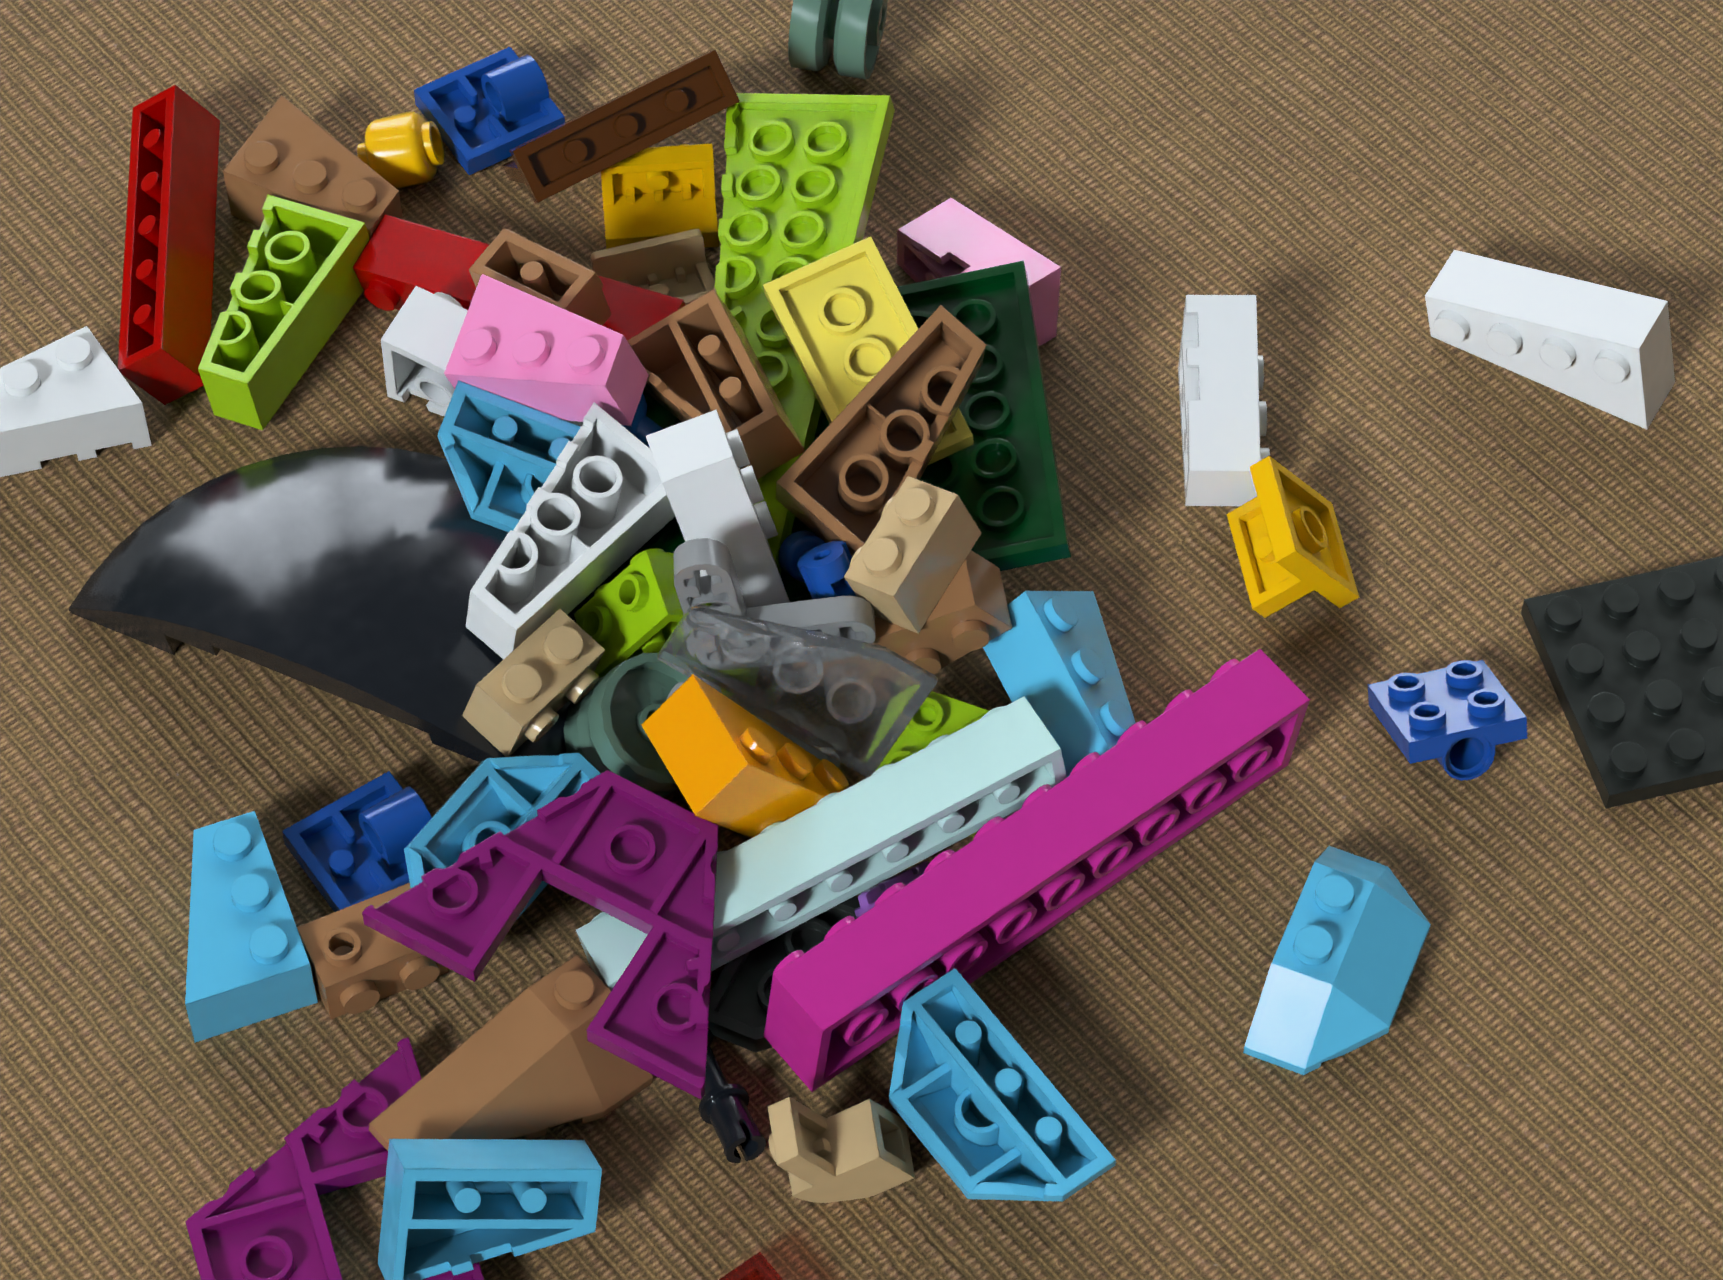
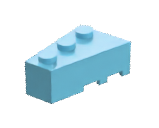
(1064, 669)
(242, 934)
(482, 1199)

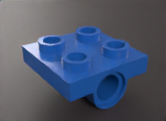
(489, 108)
(1445, 705)
(359, 841)

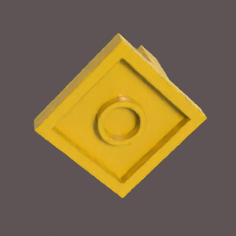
(660, 195)
(1289, 542)

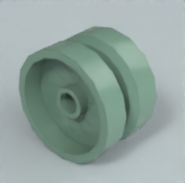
(838, 26)
(609, 720)

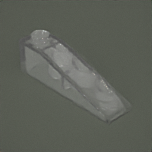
(814, 685)

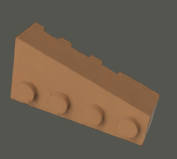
(883, 433)

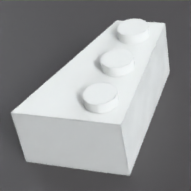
(66, 404)
(717, 500)

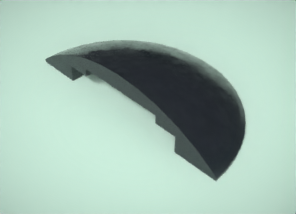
(326, 571)

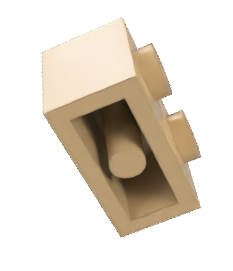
(913, 553)
(534, 683)

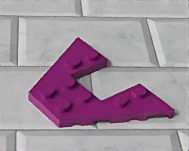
(621, 855)
(272, 1216)

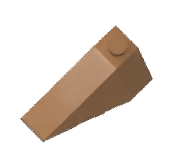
(521, 1070)

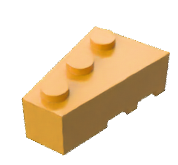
(734, 763)

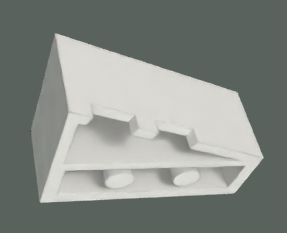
(1220, 399)

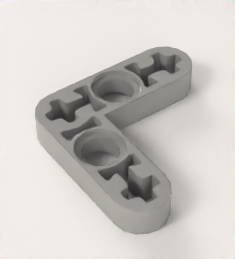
(837, 616)

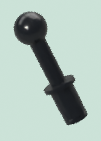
(728, 1113)

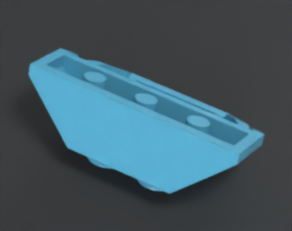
(499, 452)
(494, 799)
(1338, 964)
(986, 1102)

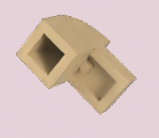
(840, 1155)

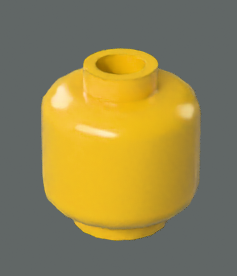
(402, 149)

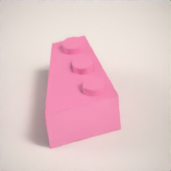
(959, 241)
(544, 356)

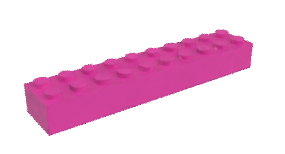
(1034, 865)

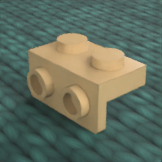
(662, 264)

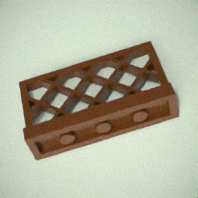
(622, 126)

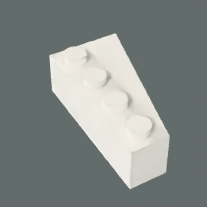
(1559, 332)
(420, 347)
(573, 535)

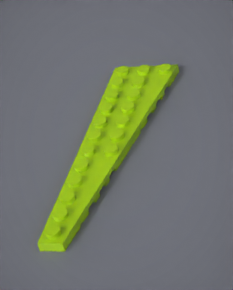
(792, 194)

